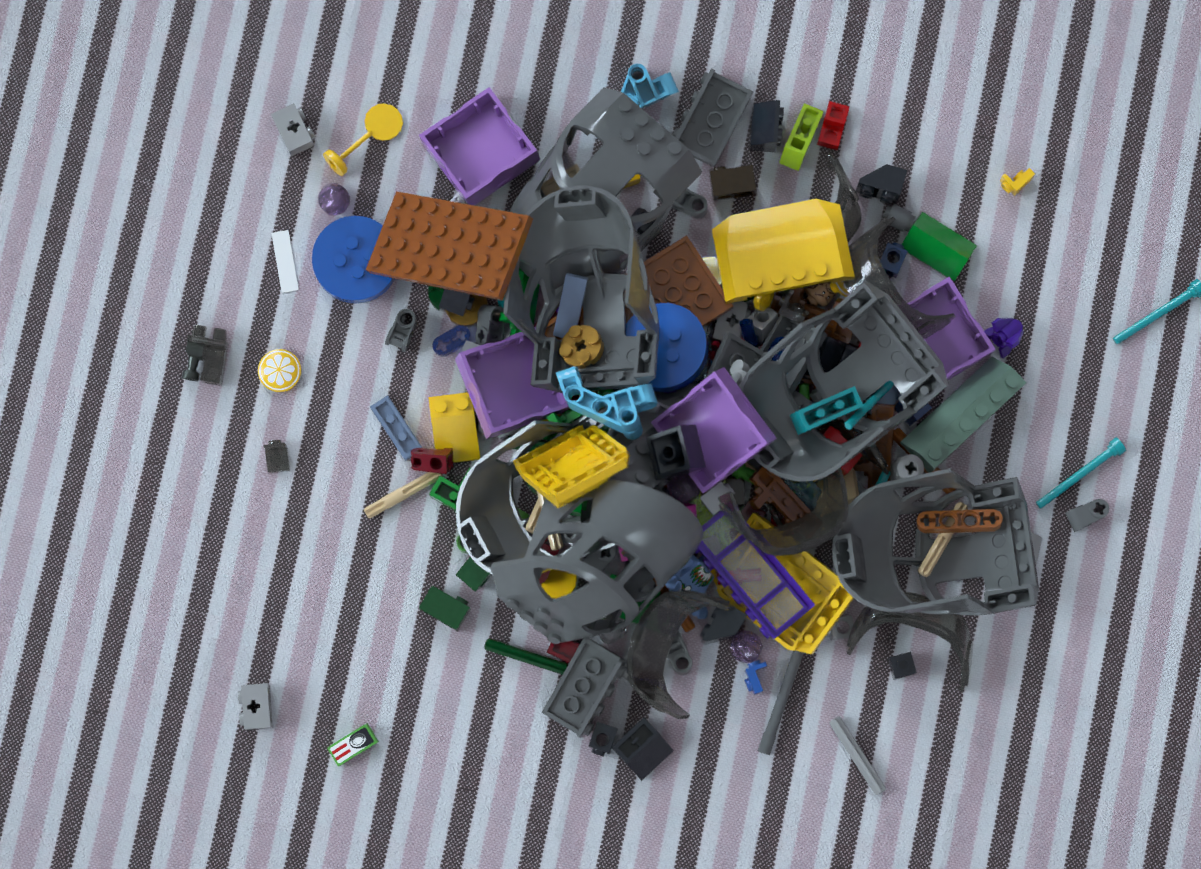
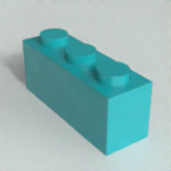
(826, 410)

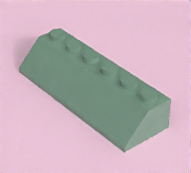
(963, 413)

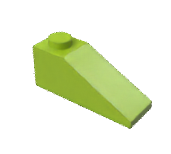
(801, 137)

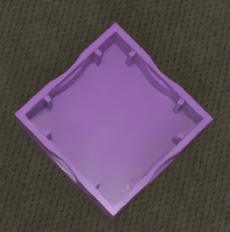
(479, 147)
(962, 340)
(501, 387)
(725, 424)

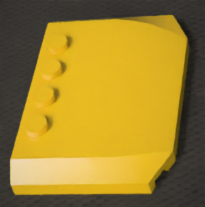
(782, 249)
(572, 464)
(817, 582)

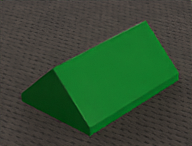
(938, 246)

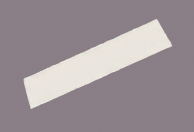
(285, 261)

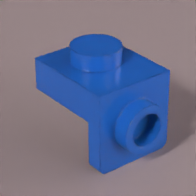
(752, 681)

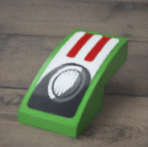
(352, 744)

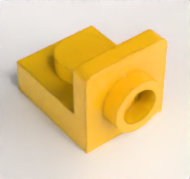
(1020, 181)

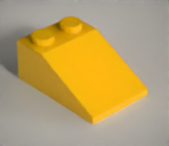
(455, 426)

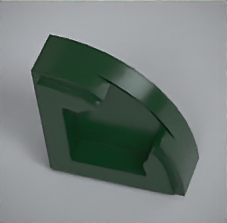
(435, 295)

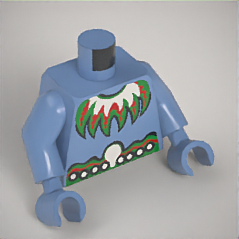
(692, 577)

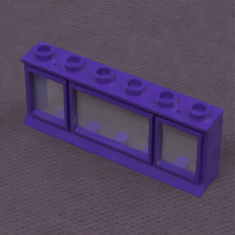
(753, 577)

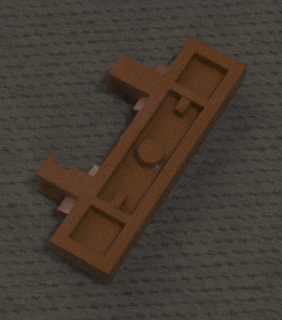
(833, 329)
(885, 445)
(775, 491)

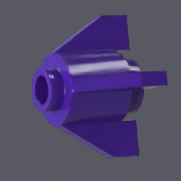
(1005, 334)

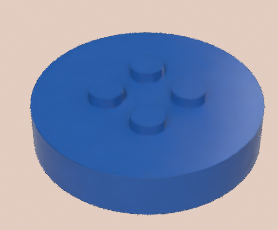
(342, 260)
(681, 346)

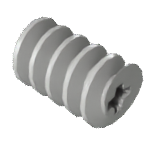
(912, 463)

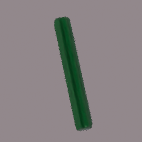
(525, 656)

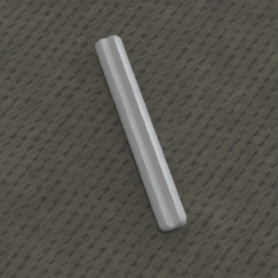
(857, 755)

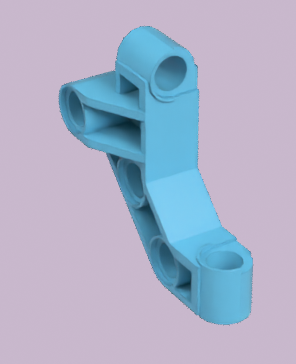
(645, 91)
(622, 405)

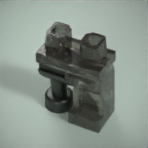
(209, 350)

